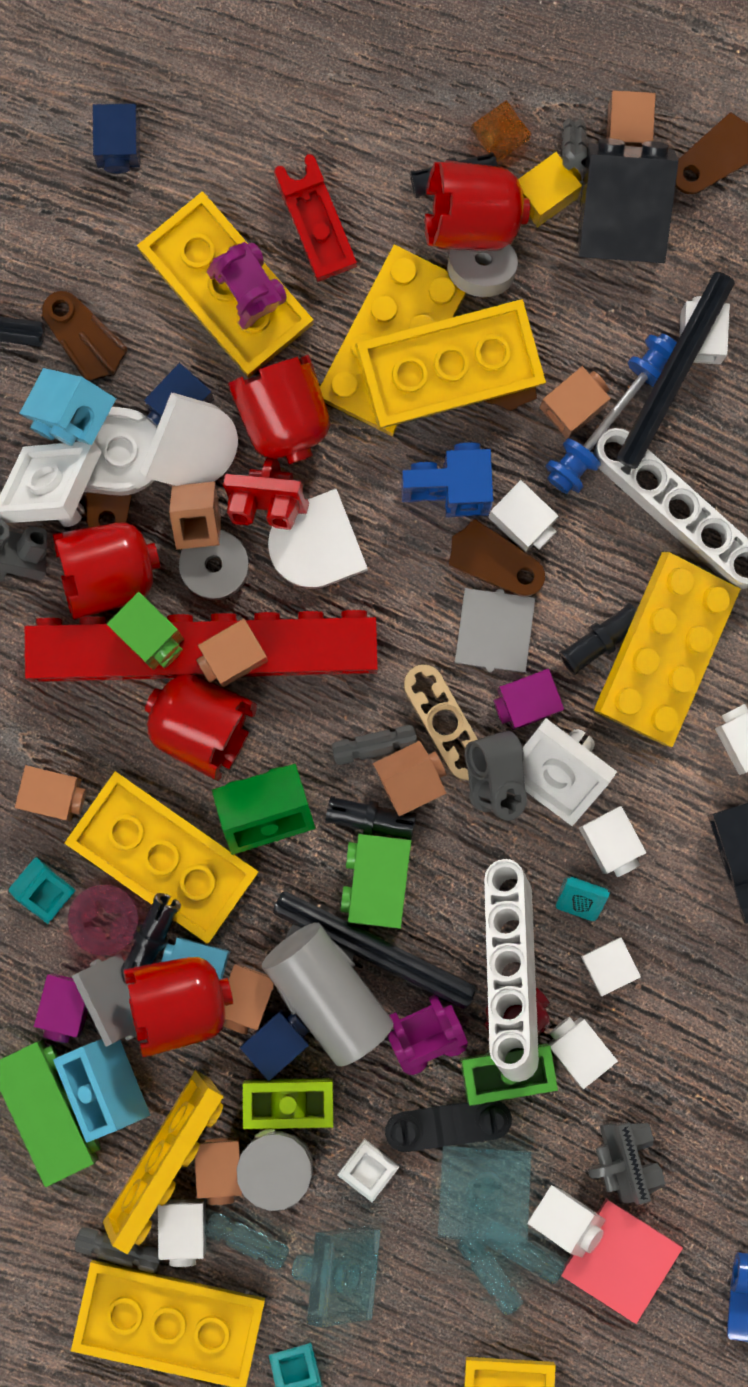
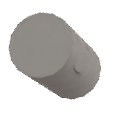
(327, 994)
(275, 1170)

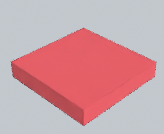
(625, 1264)

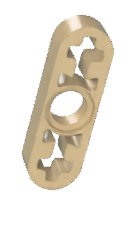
(419, 699)

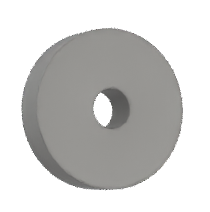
(483, 280)
(215, 584)

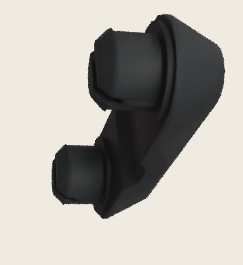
(447, 1125)

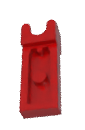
(316, 221)

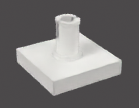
(48, 483)
(563, 771)

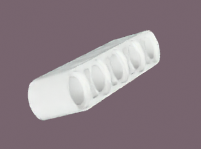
(657, 501)
(517, 988)

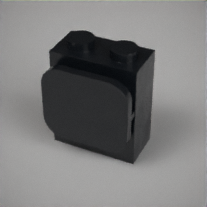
(626, 201)

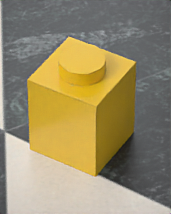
(550, 188)

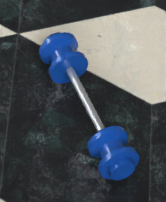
(567, 473)

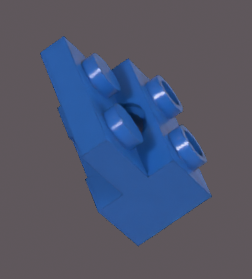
(462, 481)

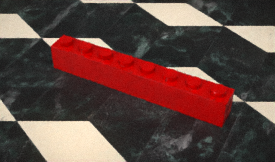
(291, 645)

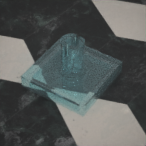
(484, 1195)
(340, 1276)

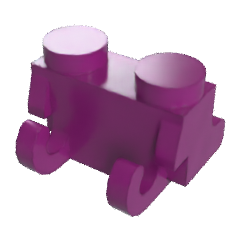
(248, 282)
(426, 1036)

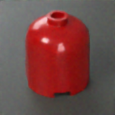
(474, 207)
(283, 409)
(104, 566)
(198, 723)
(176, 1003)

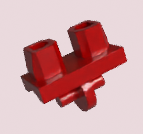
(265, 490)

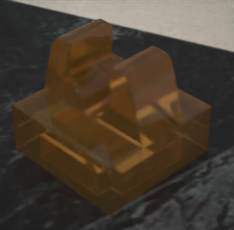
(501, 131)

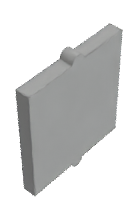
(495, 630)
(107, 999)

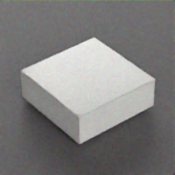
(610, 966)
(368, 1170)

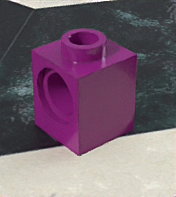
(528, 700)
(61, 1009)

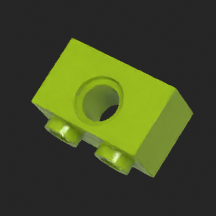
(288, 1103)

